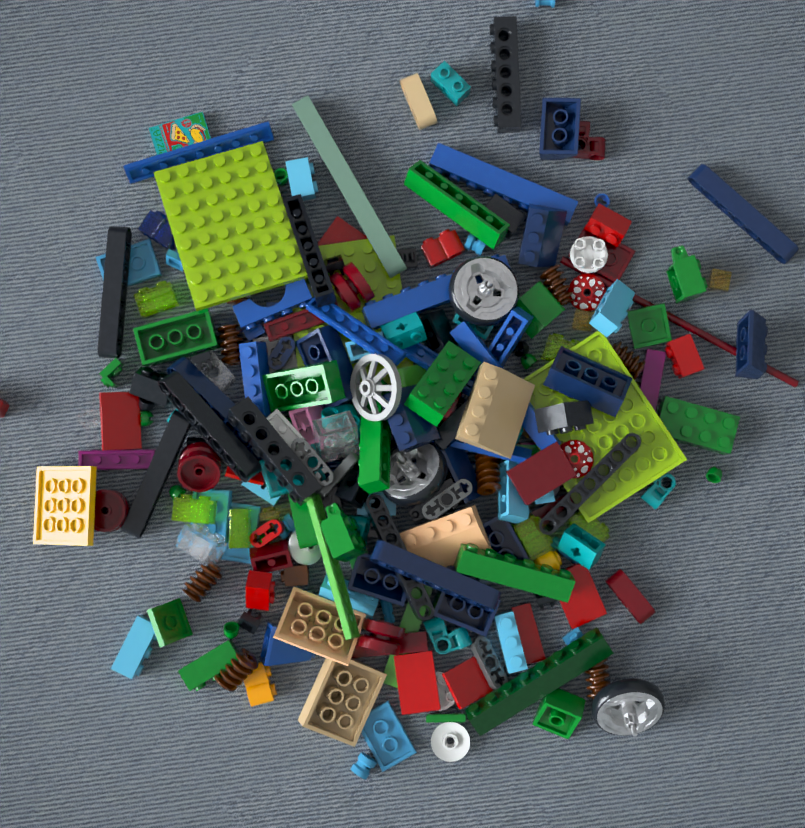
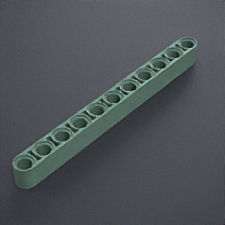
(349, 186)

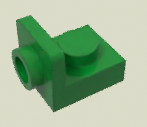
(112, 369)

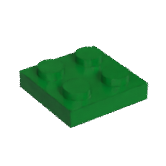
(649, 325)
(169, 622)

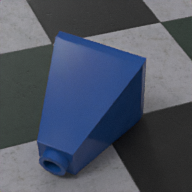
(279, 652)

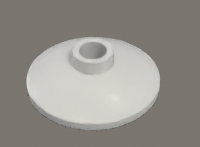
(303, 556)
(453, 751)

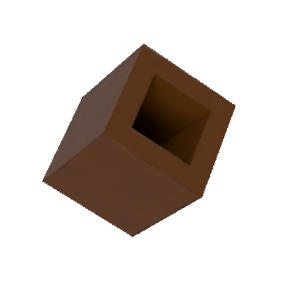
(295, 575)

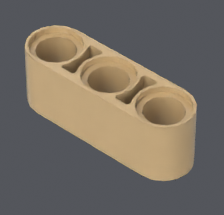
(418, 101)

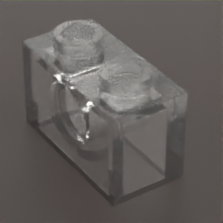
(225, 376)

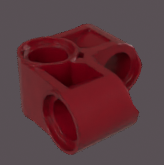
(592, 147)

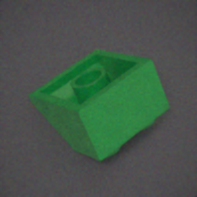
(542, 306)
(559, 713)

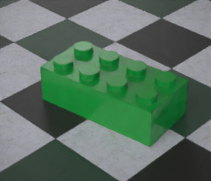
(176, 337)
(442, 383)
(304, 386)
(698, 425)

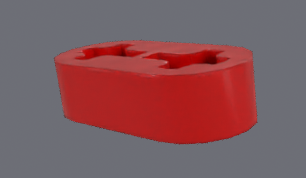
(269, 536)

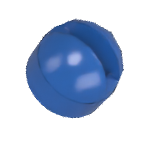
(604, 197)

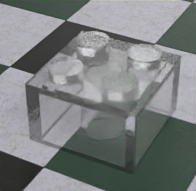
(336, 436)
(201, 543)

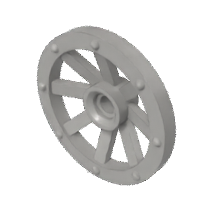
(372, 387)

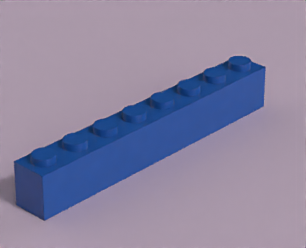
(497, 181)
(418, 300)

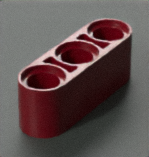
(630, 596)

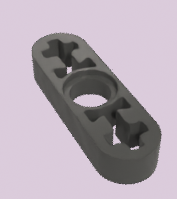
(307, 447)
(340, 472)
(462, 495)
(487, 647)

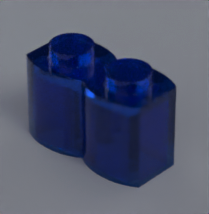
(158, 229)

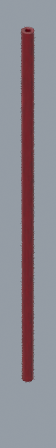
(689, 327)

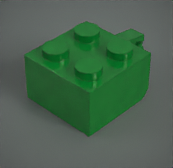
(685, 276)
(342, 534)

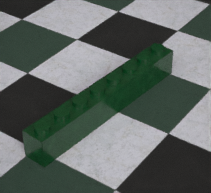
(538, 681)

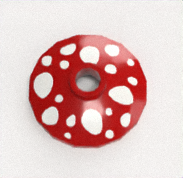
(583, 282)
(584, 455)

